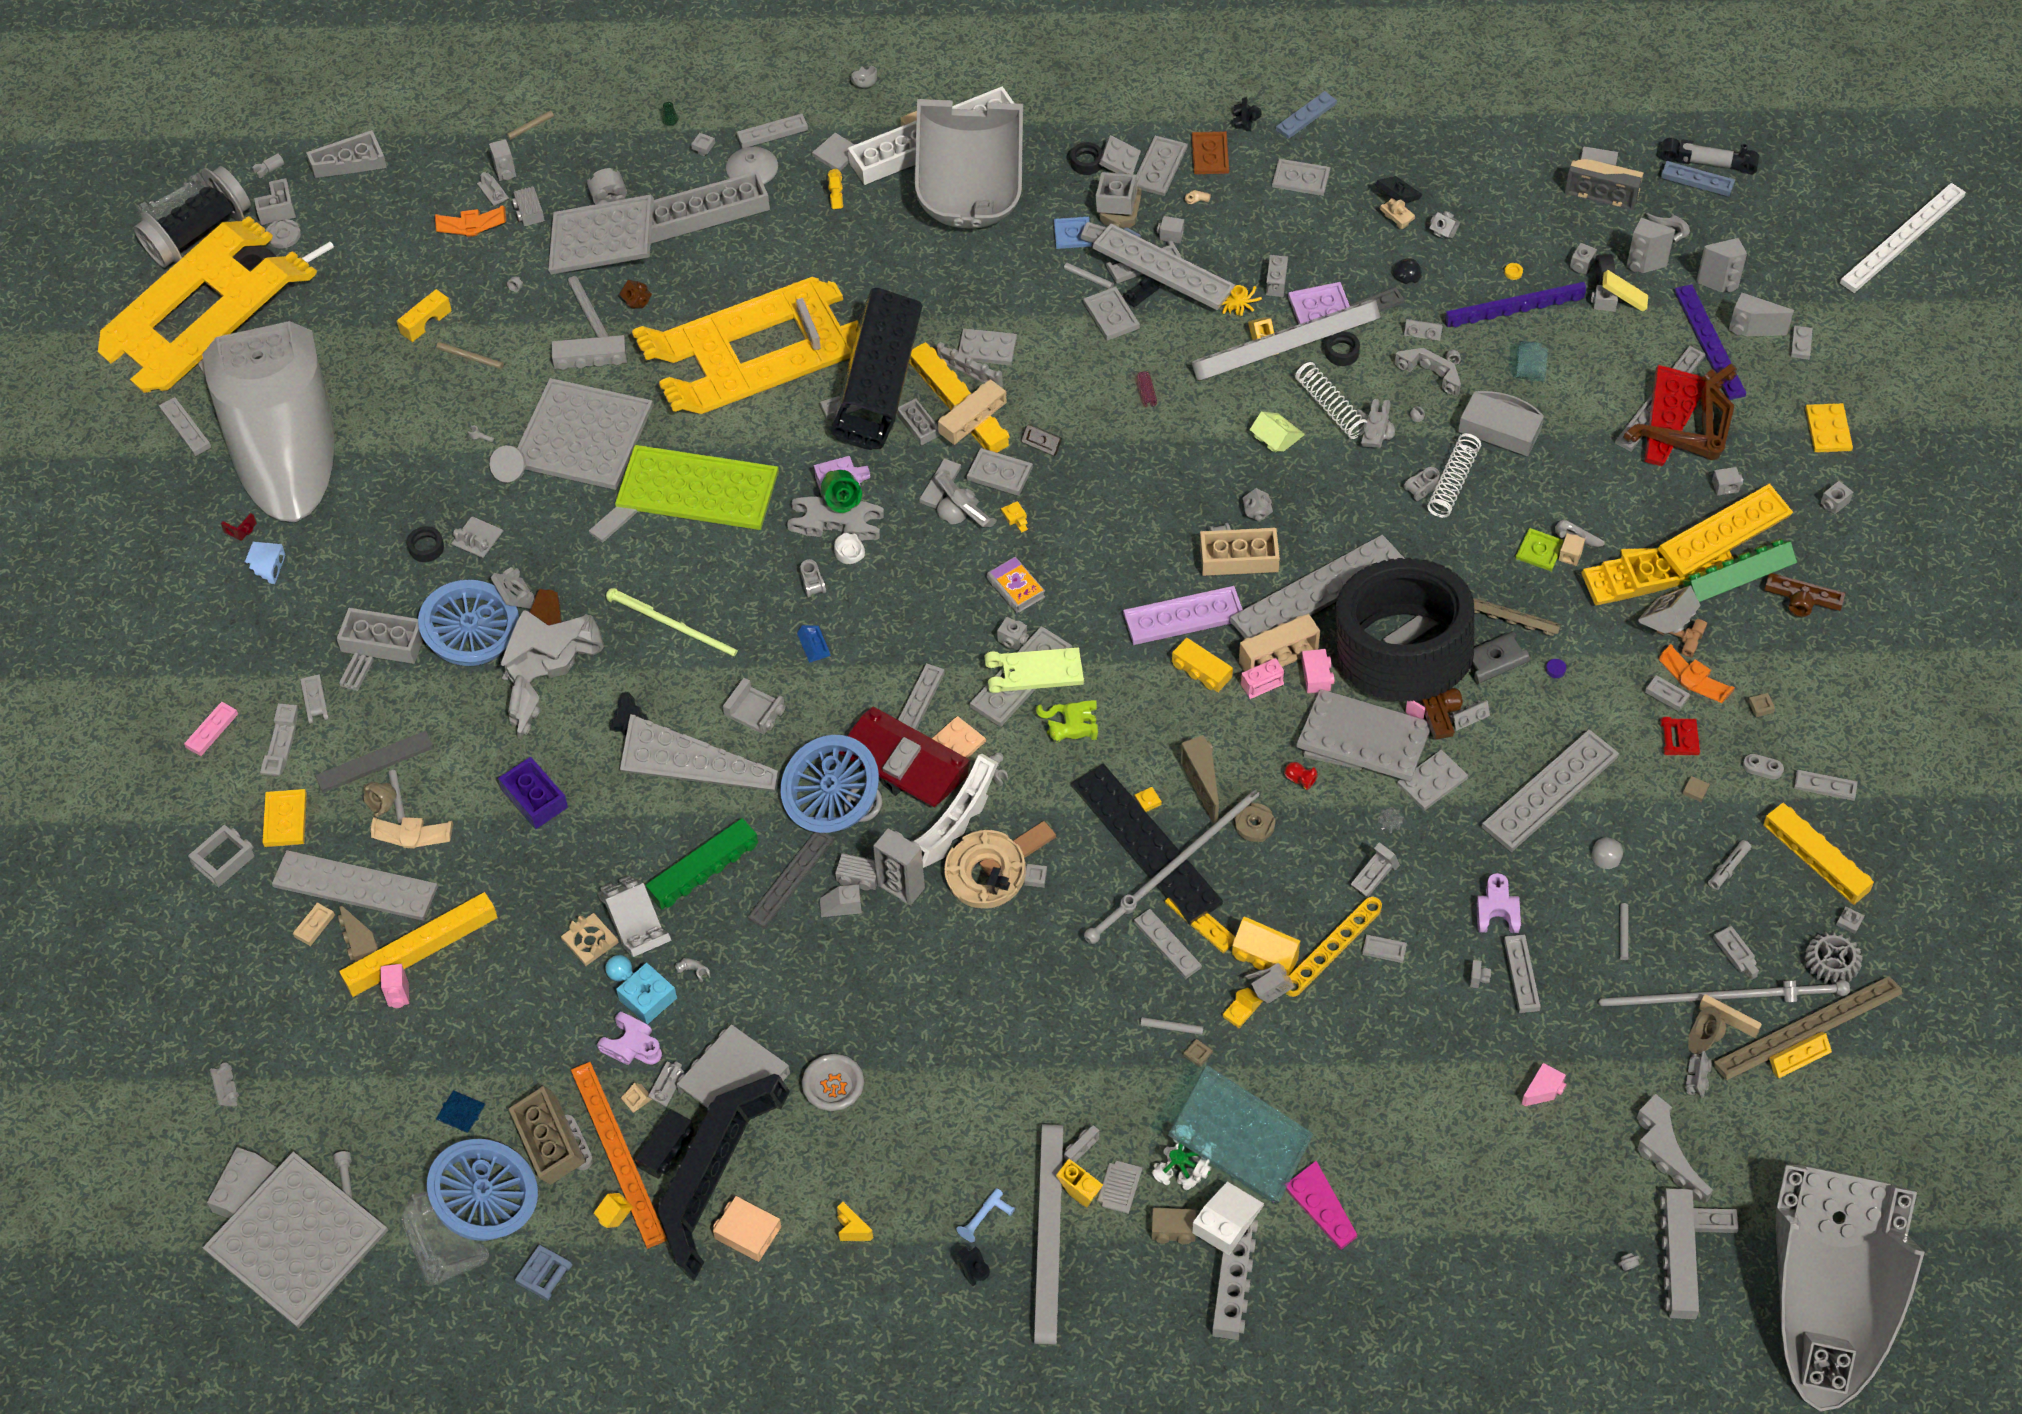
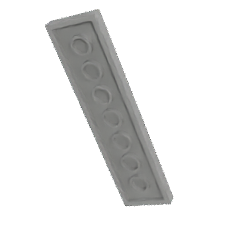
(1163, 266)
(1550, 790)
(355, 885)

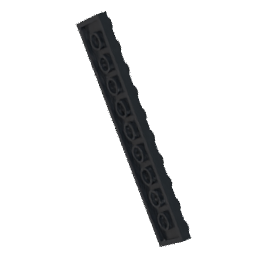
(1146, 842)

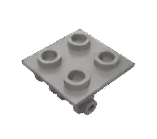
(476, 537)

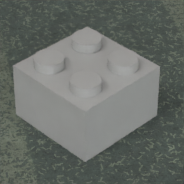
(1116, 193)

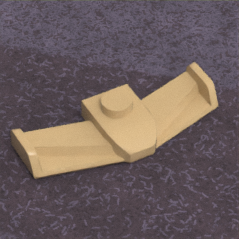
(411, 832)

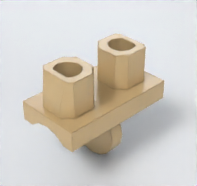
(1397, 212)

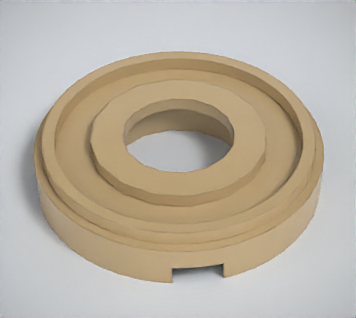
(973, 849)

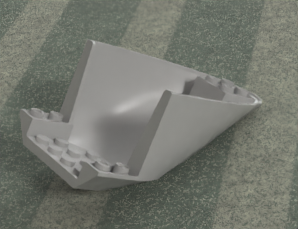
(274, 415)
(1843, 1280)

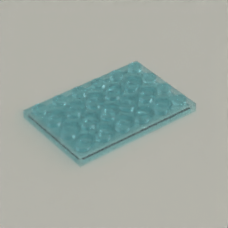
(1241, 1134)

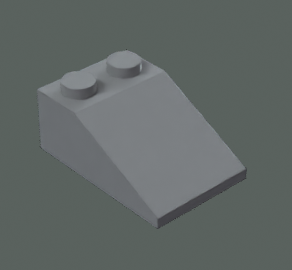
(1759, 317)

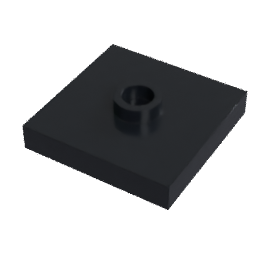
(1398, 189)

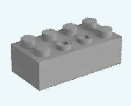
(1502, 421)

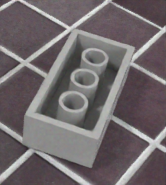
(380, 635)
(899, 866)

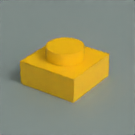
(1148, 799)

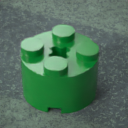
(841, 491)

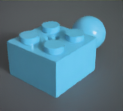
(642, 992)

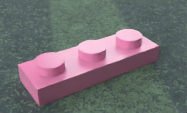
(211, 729)

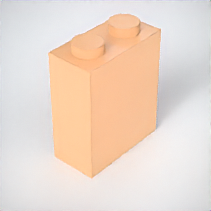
(746, 1228)

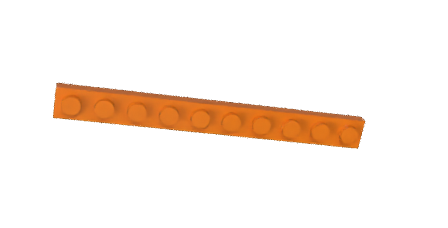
(619, 1155)

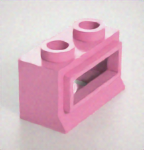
(1260, 676)

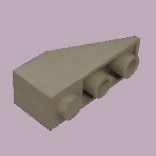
(359, 936)

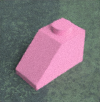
(1545, 1086)

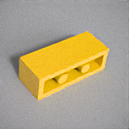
(1202, 665)

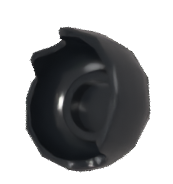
(1407, 271)

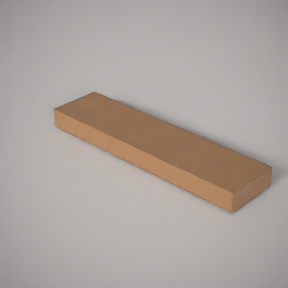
(1028, 843)

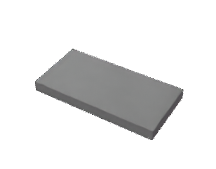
(1160, 165)

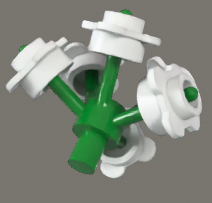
(1187, 1177)

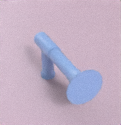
(967, 1231)

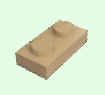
(313, 924)

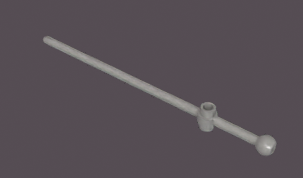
(1129, 902)
(1789, 992)

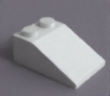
(1226, 1217)

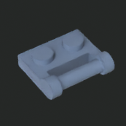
(537, 1269)

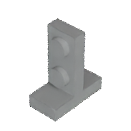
(1375, 870)

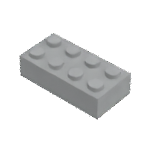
(918, 421)

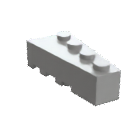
(347, 156)

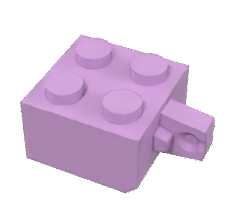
(844, 463)

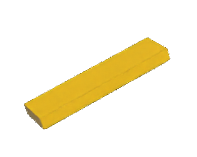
(1210, 929)

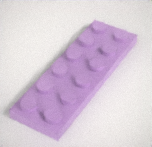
(1182, 615)

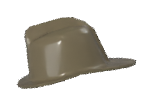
(1707, 1024)

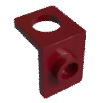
(243, 529)

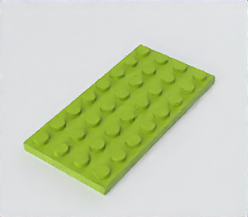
(697, 487)

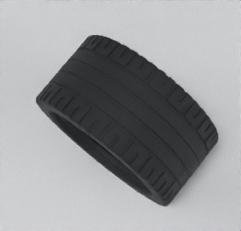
(1411, 669)

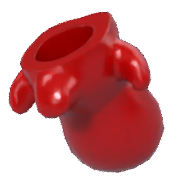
(1298, 774)

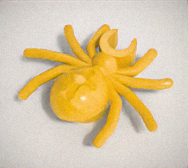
(1238, 298)

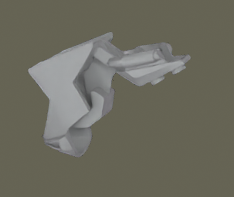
(540, 651)

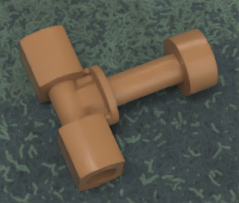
(1691, 637)

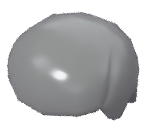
(864, 77)
(950, 511)
(1607, 853)

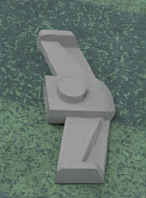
(964, 499)

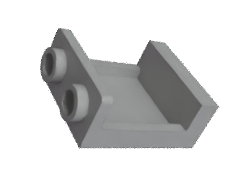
(753, 707)

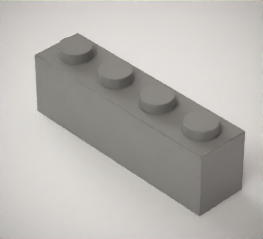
(589, 352)

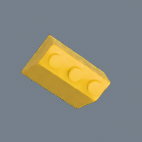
(1265, 946)

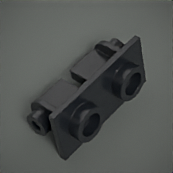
(1141, 291)

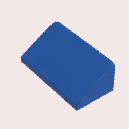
(813, 642)

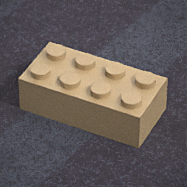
(1239, 551)
(1282, 643)

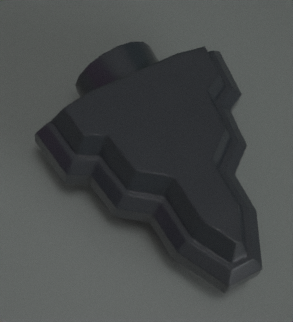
(621, 718)

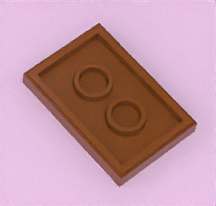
(1210, 152)

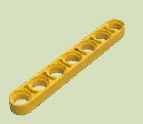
(1335, 937)

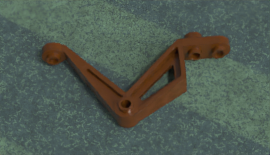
(1708, 443)

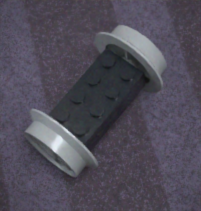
(196, 215)

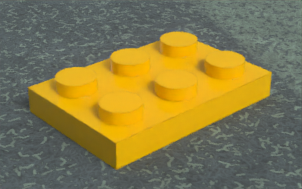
(1829, 427)
(284, 818)

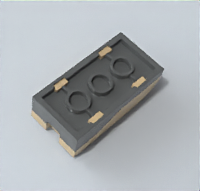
(1604, 183)

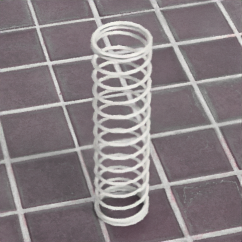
(1308, 374)
(1442, 502)

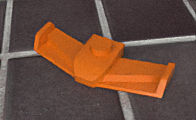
(471, 222)
(1694, 676)

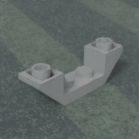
(1409, 359)

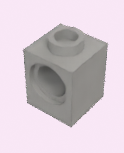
(1604, 299)
(1727, 481)
(1836, 497)

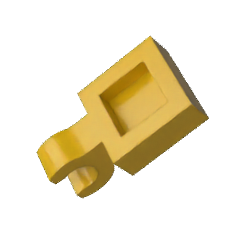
(1015, 514)

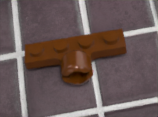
(1804, 595)
(1437, 709)

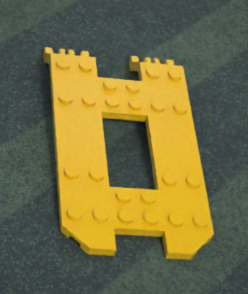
(210, 263)
(727, 378)

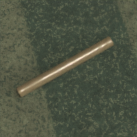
(469, 355)

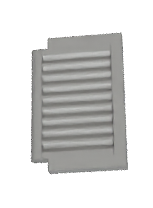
(1119, 1186)

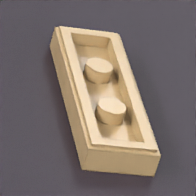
(1732, 1016)

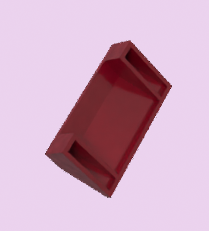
(932, 773)

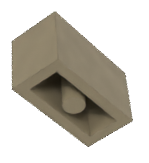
(1173, 1225)

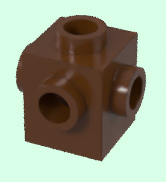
(635, 294)

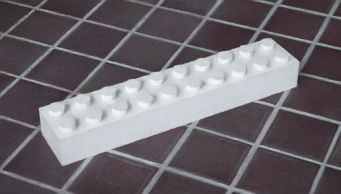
(897, 148)

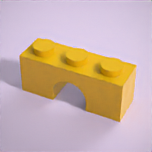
(413, 322)

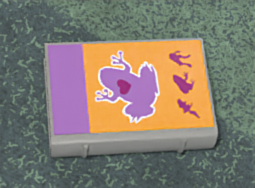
(1016, 584)

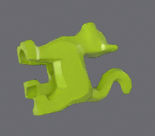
(1073, 716)

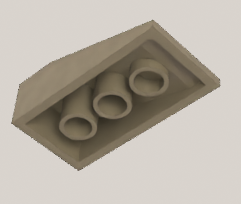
(1199, 767)

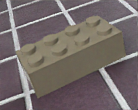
(547, 1135)

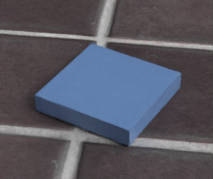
(1069, 232)

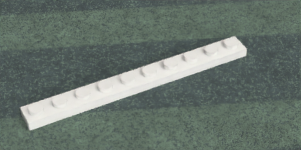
(1902, 238)

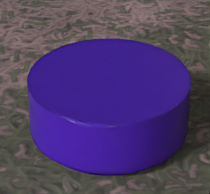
(1556, 668)

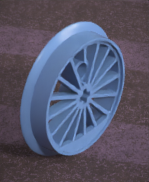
(468, 623)
(841, 780)
(479, 1190)

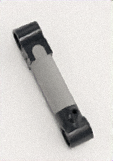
(1686, 152)

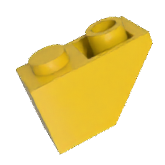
(1078, 1183)

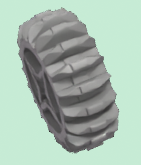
(1830, 967)

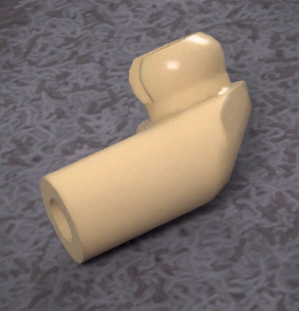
(1195, 196)

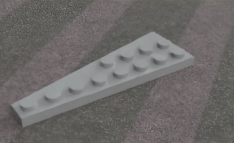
(668, 754)

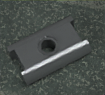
(1508, 656)

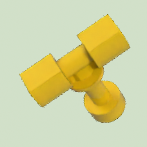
(835, 187)

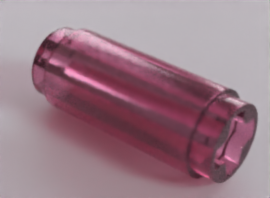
(1146, 389)

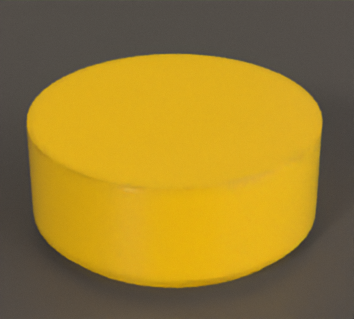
(1513, 271)

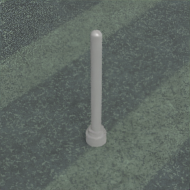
(342, 1161)

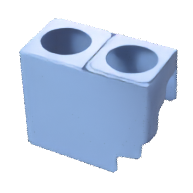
(263, 559)

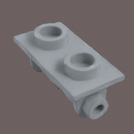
(492, 189)
(1423, 329)
(1472, 714)
(1700, 1067)
(666, 1083)
(224, 1087)

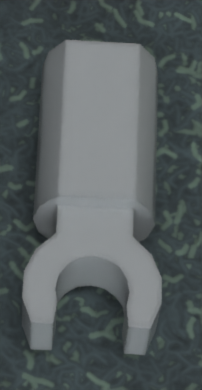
(268, 165)

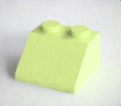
(1275, 431)

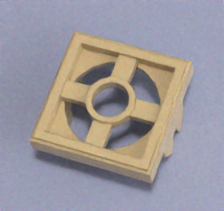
(596, 950)

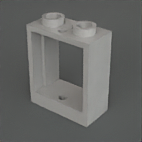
(221, 875)

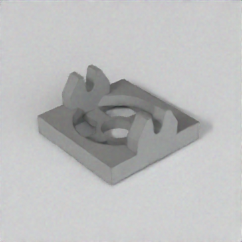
(511, 577)

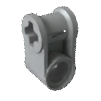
(1423, 483)
(812, 581)

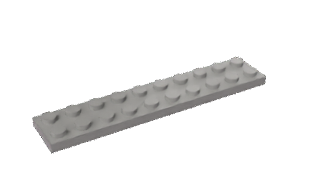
(1312, 591)

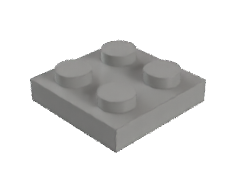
(1119, 156)

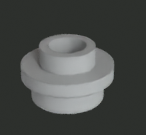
(1629, 1261)

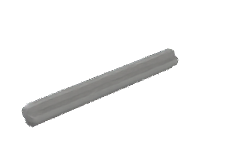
(587, 307)

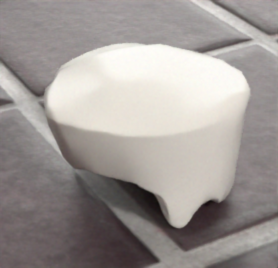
(849, 548)

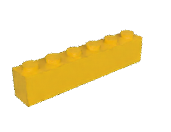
(1818, 853)

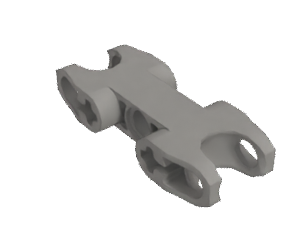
(822, 517)

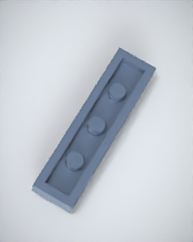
(1306, 115)
(1698, 178)

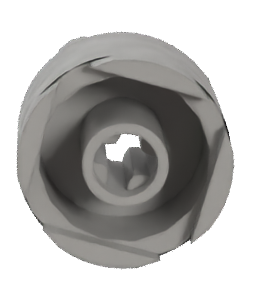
(607, 186)

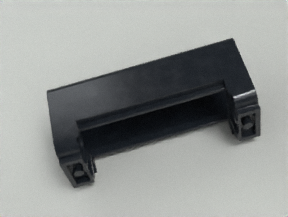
(877, 367)

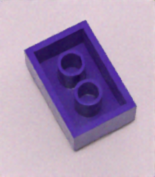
(533, 793)

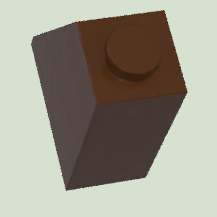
(547, 607)

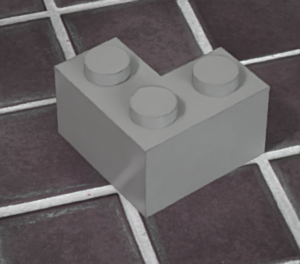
(277, 205)

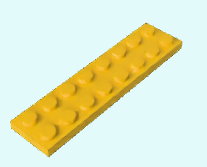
(1725, 530)

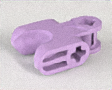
(1498, 903)
(634, 1042)

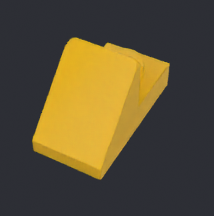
(1242, 1007)
(855, 1228)

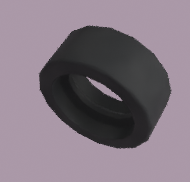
(1086, 168)
(1603, 263)
(1342, 359)
(427, 555)

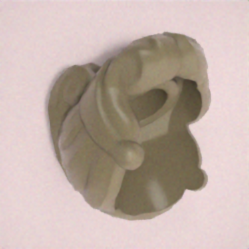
(379, 797)

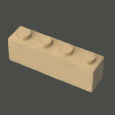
(972, 411)

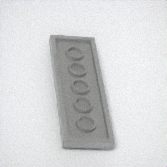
(1002, 705)

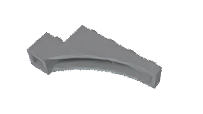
(1663, 1150)

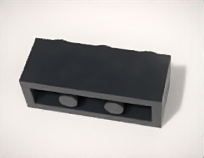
(665, 1144)

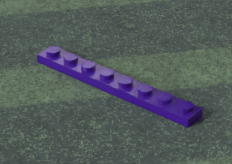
(1515, 304)
(1708, 338)

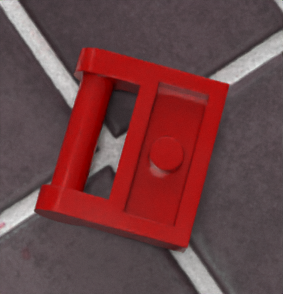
(1686, 734)

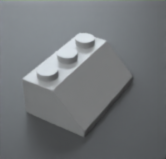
(1650, 246)
(1722, 265)
(1671, 611)
(239, 1182)

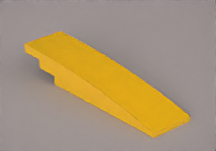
(1635, 576)

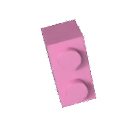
(1316, 670)
(395, 985)

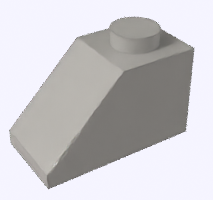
(841, 901)

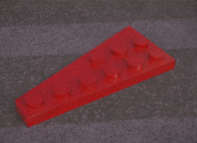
(1671, 407)

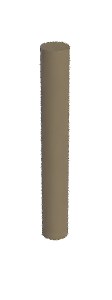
(529, 125)

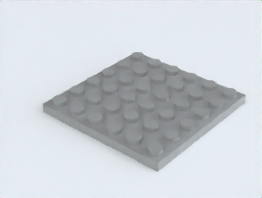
(583, 433)
(295, 1239)

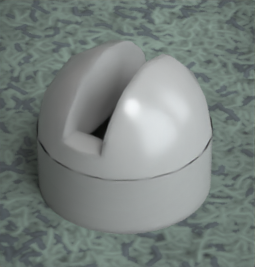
(512, 286)
(1455, 356)
(1415, 413)

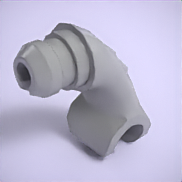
(998, 757)
(688, 964)

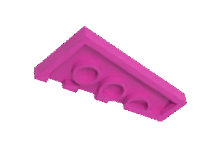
(1319, 1201)

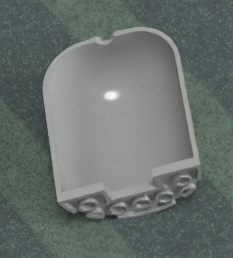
(968, 159)

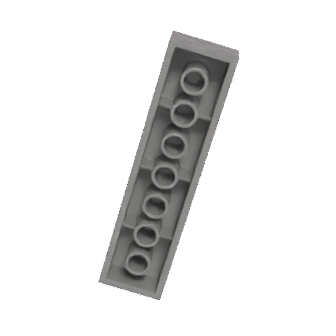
(708, 206)

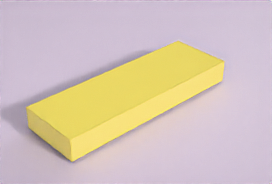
(1625, 290)

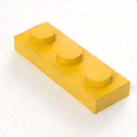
(1800, 1054)

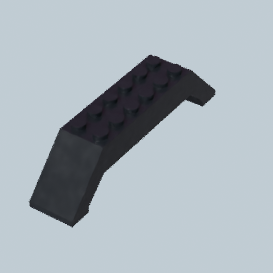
(707, 1160)

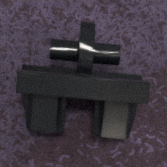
(1247, 115)
(973, 1265)

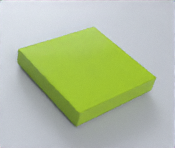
(1540, 549)

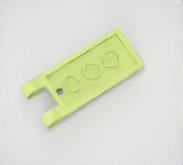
(1035, 669)

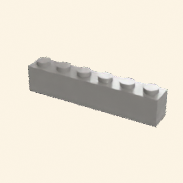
(1680, 1254)

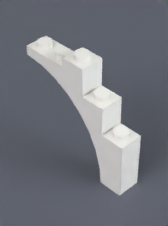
(954, 821)

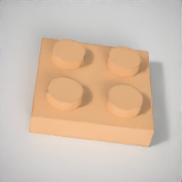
(960, 737)

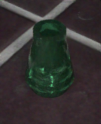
(669, 115)

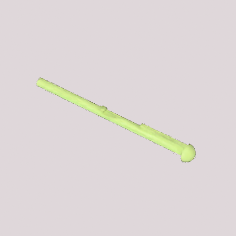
(613, 594)

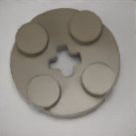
(1259, 832)

